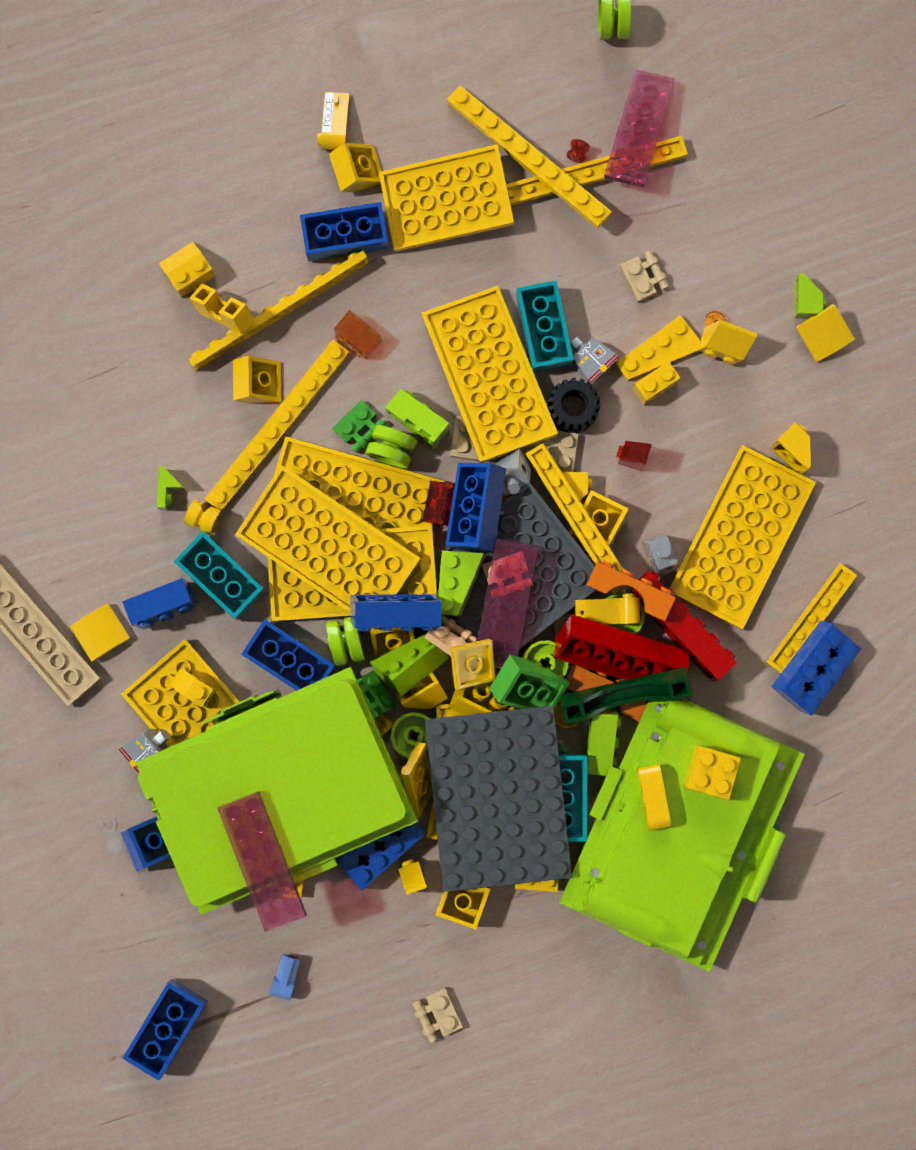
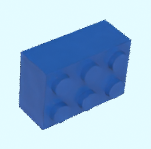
(160, 604)

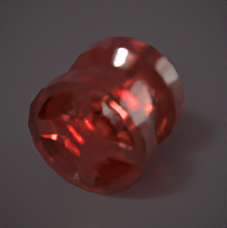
(578, 151)

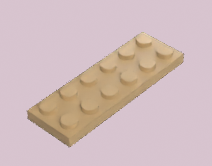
(560, 447)

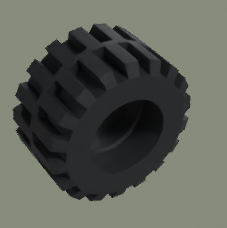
(578, 389)

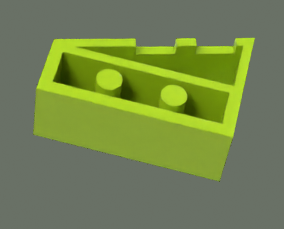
(418, 418)
(457, 579)
(408, 664)
(602, 742)

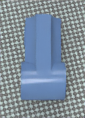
(284, 981)

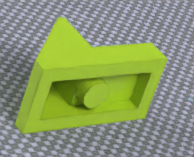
(166, 483)

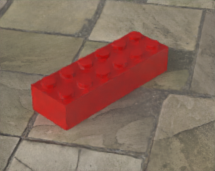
(691, 636)
(615, 650)

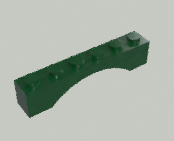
(660, 686)

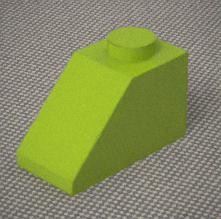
(807, 298)

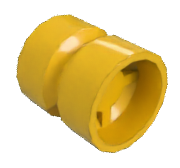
(200, 516)

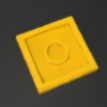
(473, 664)

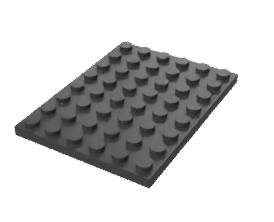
(559, 570)
(498, 798)

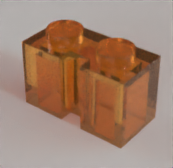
(357, 334)

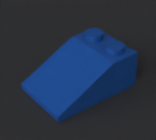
(145, 844)

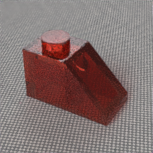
(633, 454)

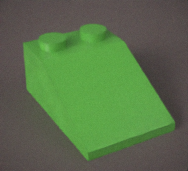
(527, 684)

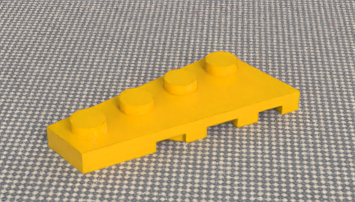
(668, 344)

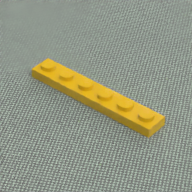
(816, 610)

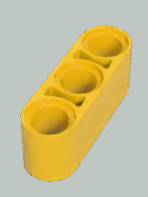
(654, 797)

